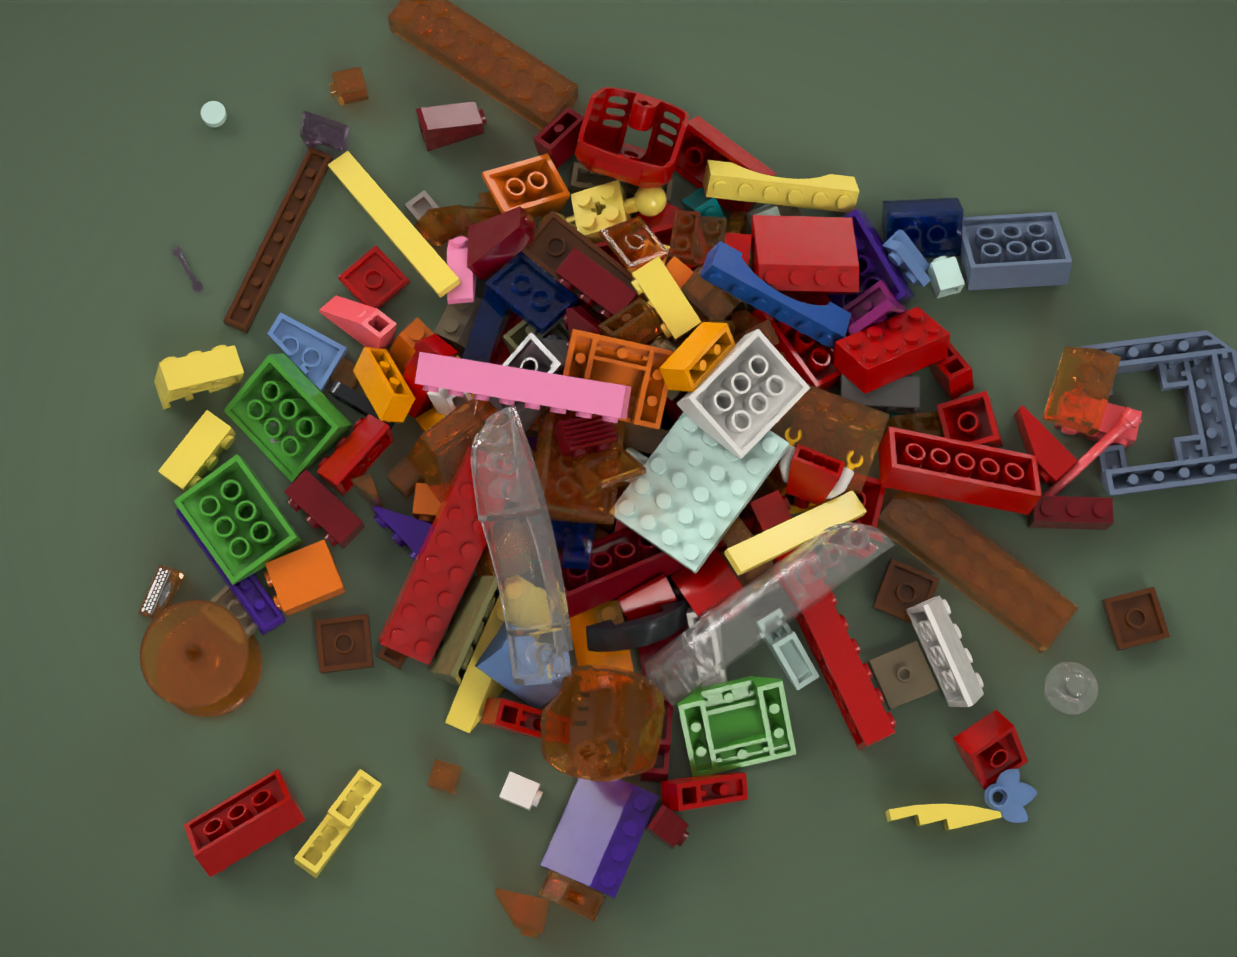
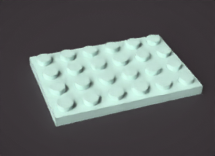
(694, 491)

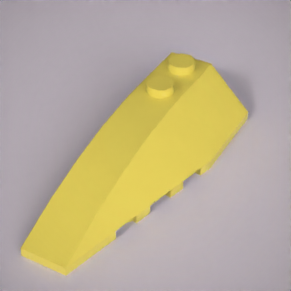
(476, 685)

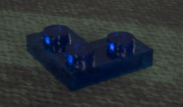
(577, 541)

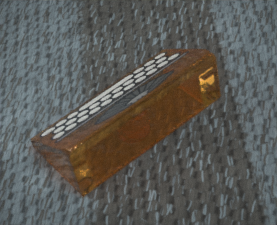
(161, 591)

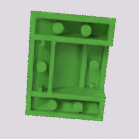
(736, 725)

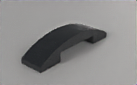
(637, 632)

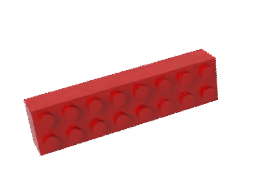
(438, 573)

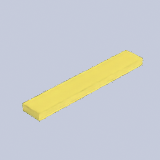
(793, 532)

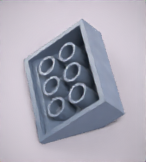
(1014, 251)

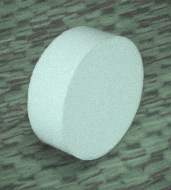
(213, 114)

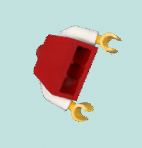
(812, 474)

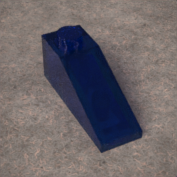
(485, 329)

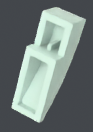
(792, 657)

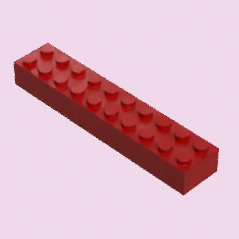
(832, 646)

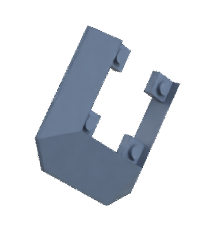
(1208, 377)

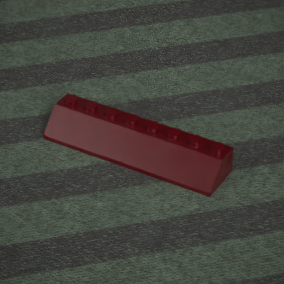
(619, 566)

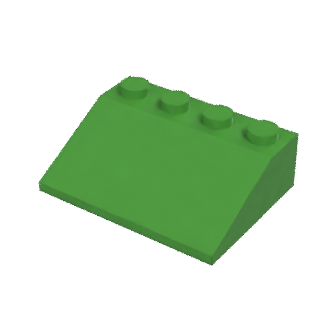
(283, 393)
(238, 520)

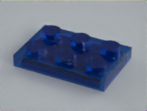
(531, 292)

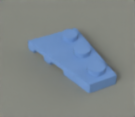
(307, 349)

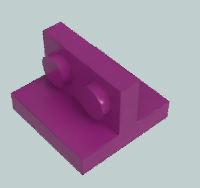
(872, 307)

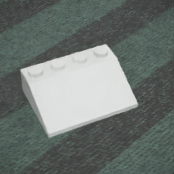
(744, 394)
(945, 652)

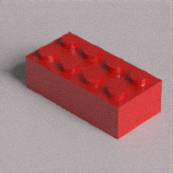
(891, 349)

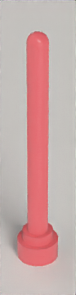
(1126, 421)

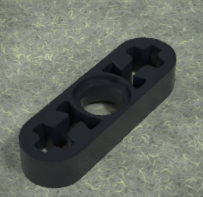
(354, 400)

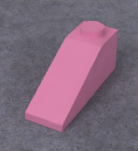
(457, 262)

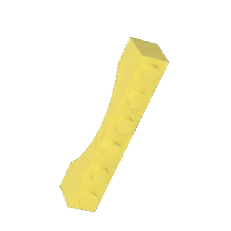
(737, 183)

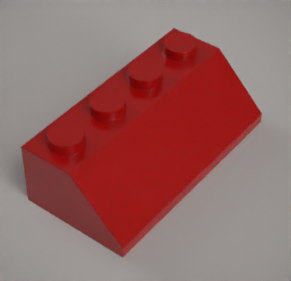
(707, 143)
(243, 823)

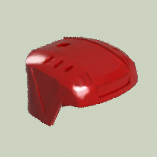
(603, 146)

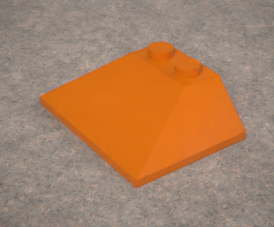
(626, 364)

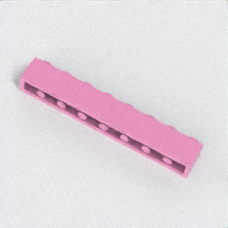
(523, 385)

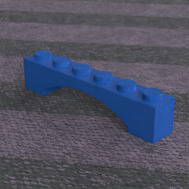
(729, 272)

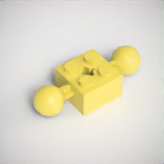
(608, 206)

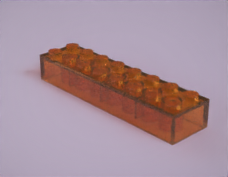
(484, 59)
(977, 567)

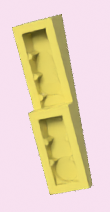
(337, 823)

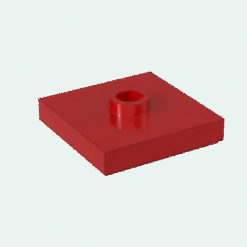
(374, 279)

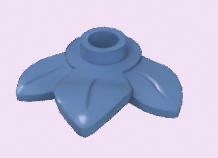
(1013, 796)

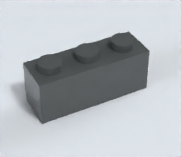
(896, 397)

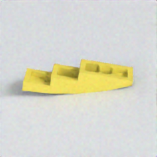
(951, 815)

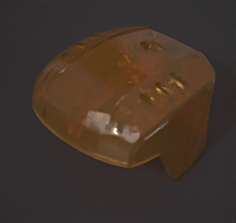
(616, 711)

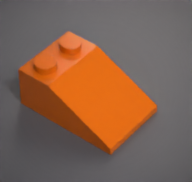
(528, 184)

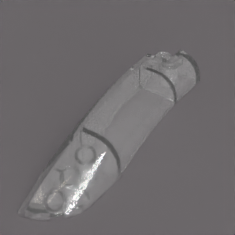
(521, 550)
(764, 607)

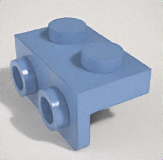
(908, 258)

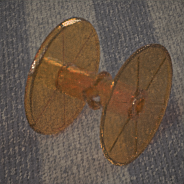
(200, 658)

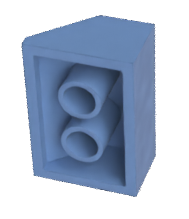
(497, 665)

